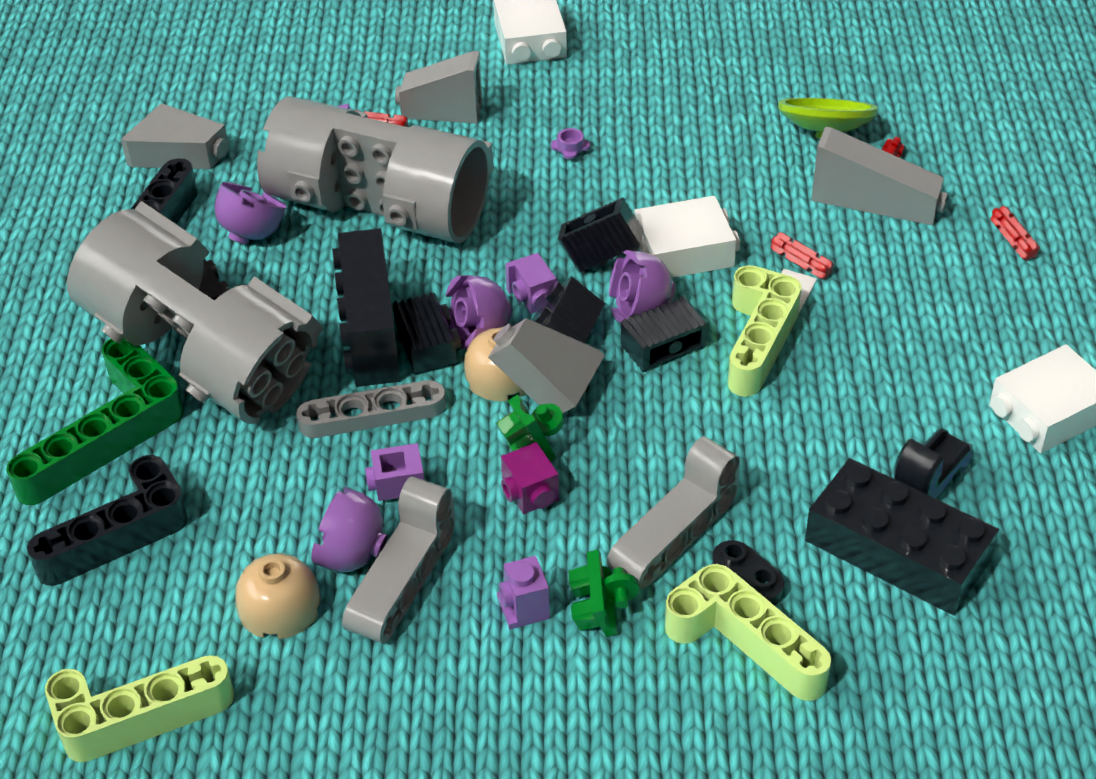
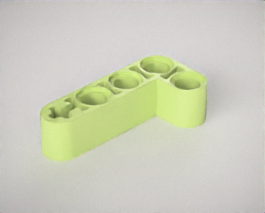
(774, 307)
(753, 624)
(193, 693)

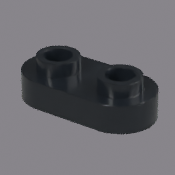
(750, 568)

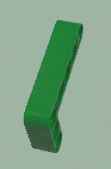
(143, 410)

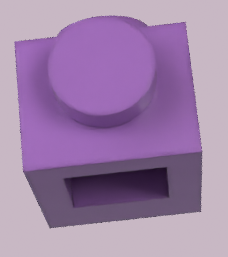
(529, 281)
(392, 469)
(524, 593)

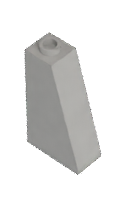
(874, 181)

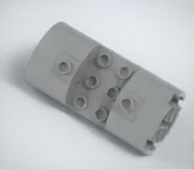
(342, 158)
(145, 279)

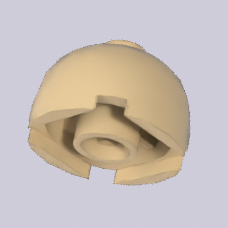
(482, 374)
(277, 596)

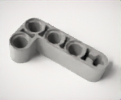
(681, 514)
(404, 562)

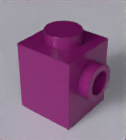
(529, 478)

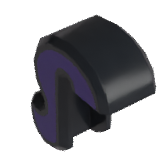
(933, 464)

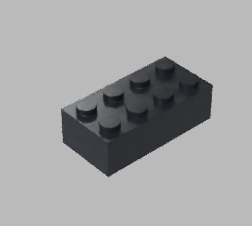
(366, 308)
(901, 535)

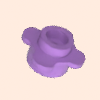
(570, 143)

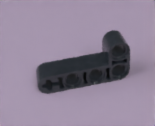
(171, 190)
(113, 528)

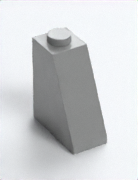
(443, 91)
(175, 134)
(545, 363)

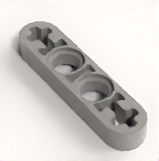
(372, 413)

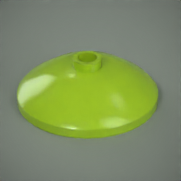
(827, 112)

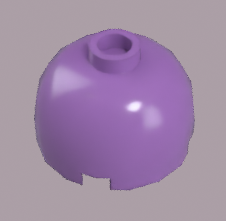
(247, 213)
(639, 284)
(476, 306)
(350, 532)

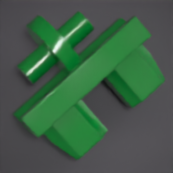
(525, 429)
(606, 593)

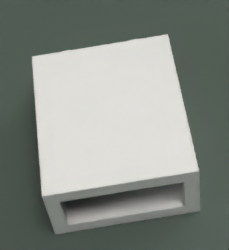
(530, 30)
(689, 235)
(1048, 398)

